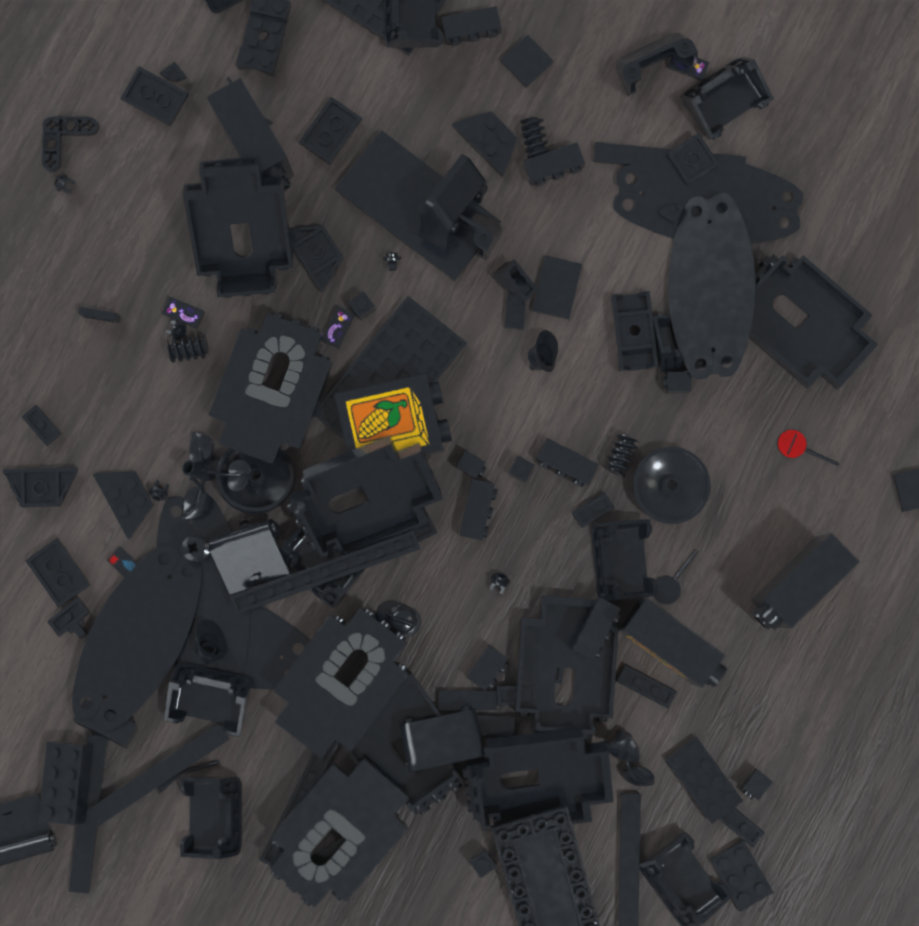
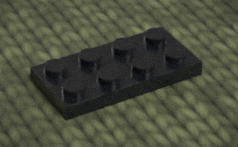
(704, 780)

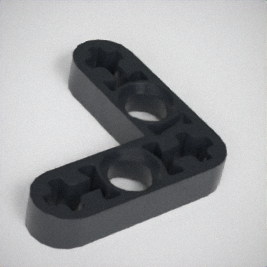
(56, 134)

